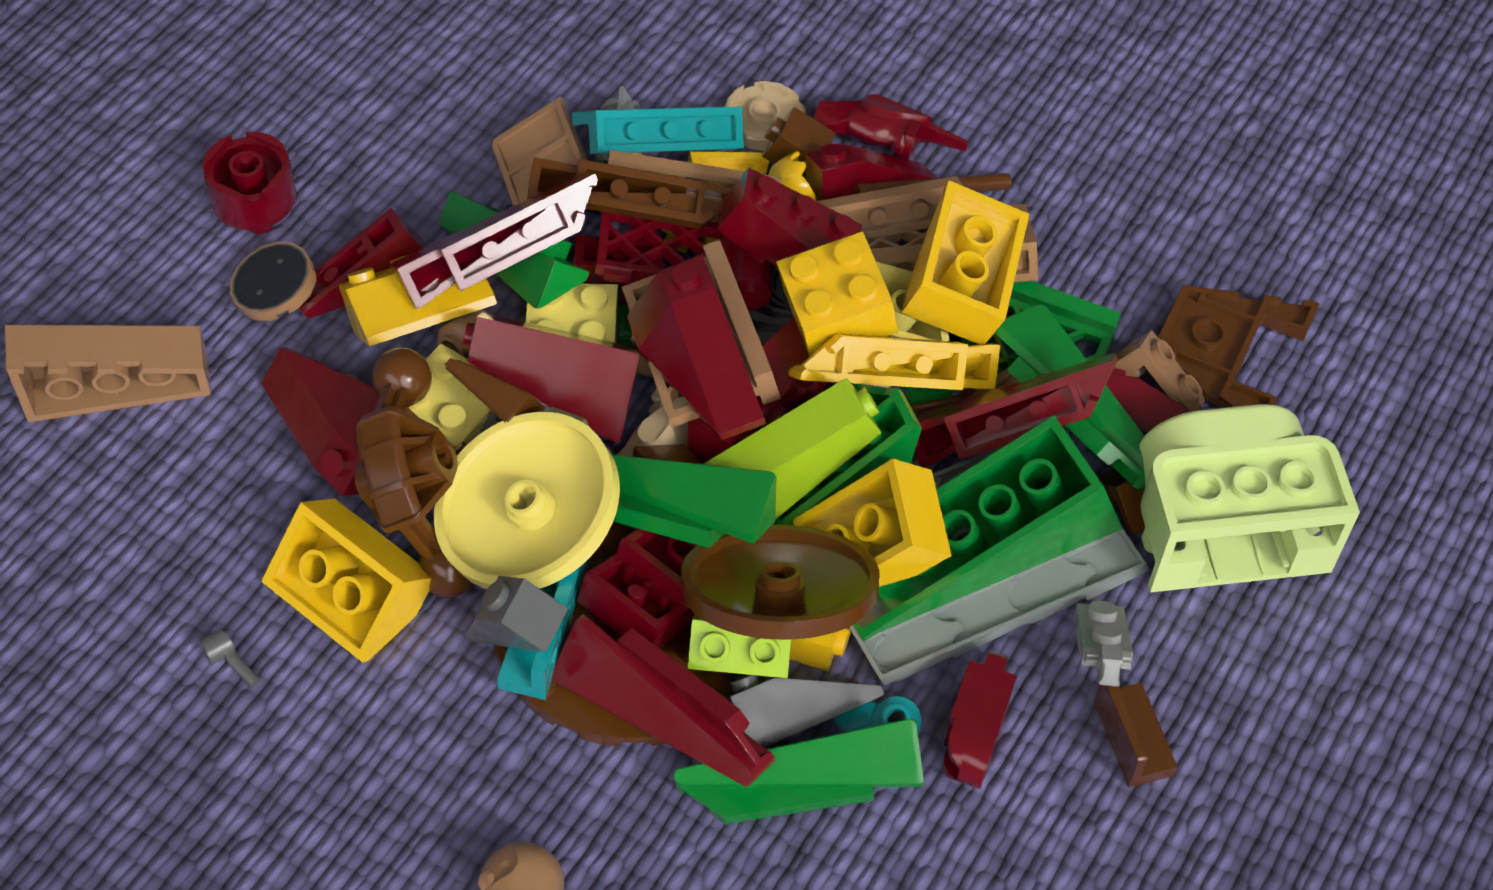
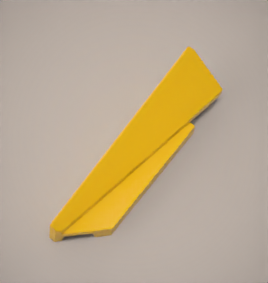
(901, 363)

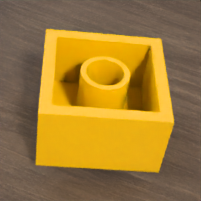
(837, 292)

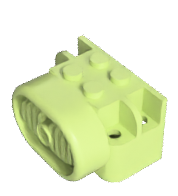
(1241, 498)

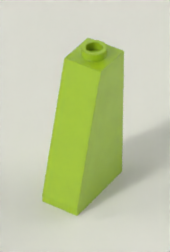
(807, 442)

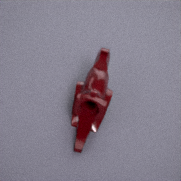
(884, 124)

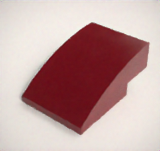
(641, 587)

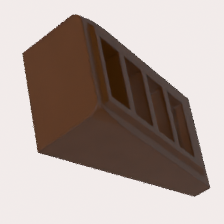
(495, 393)

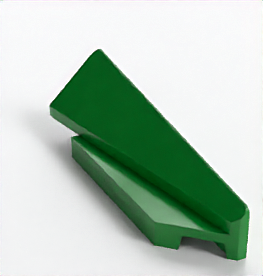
(1047, 348)

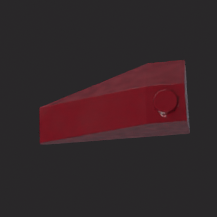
(692, 345)
(321, 413)

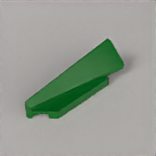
(536, 278)
(695, 500)
(813, 774)

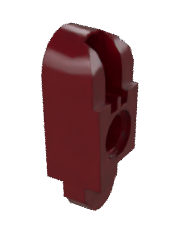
(977, 719)

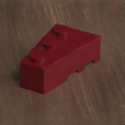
(778, 221)

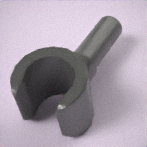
(220, 647)

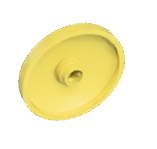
(528, 500)

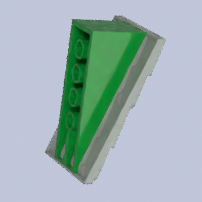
(1024, 542)

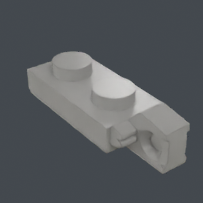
(1103, 639)

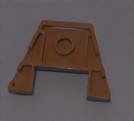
(1214, 332)

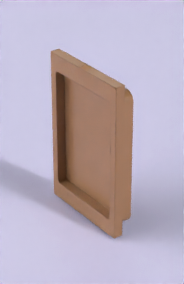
(542, 135)

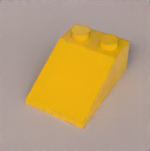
(967, 264)
(891, 516)

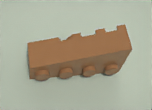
(103, 367)

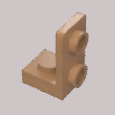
(1159, 359)

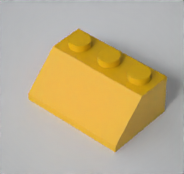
(384, 311)
(346, 577)

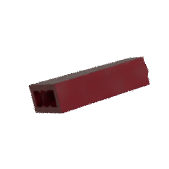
(558, 368)

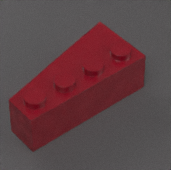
(782, 352)

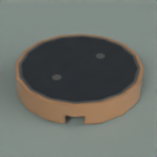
(272, 281)

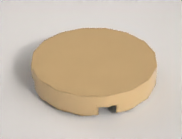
(760, 108)

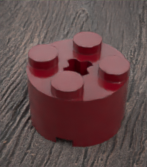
(250, 181)

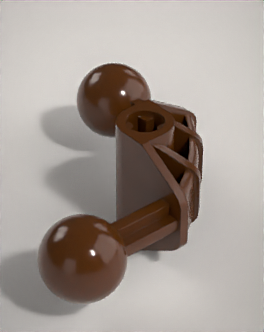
(407, 464)

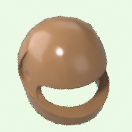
(521, 867)

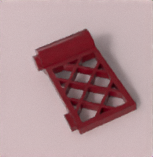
(751, 276)

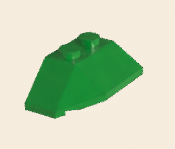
(897, 441)

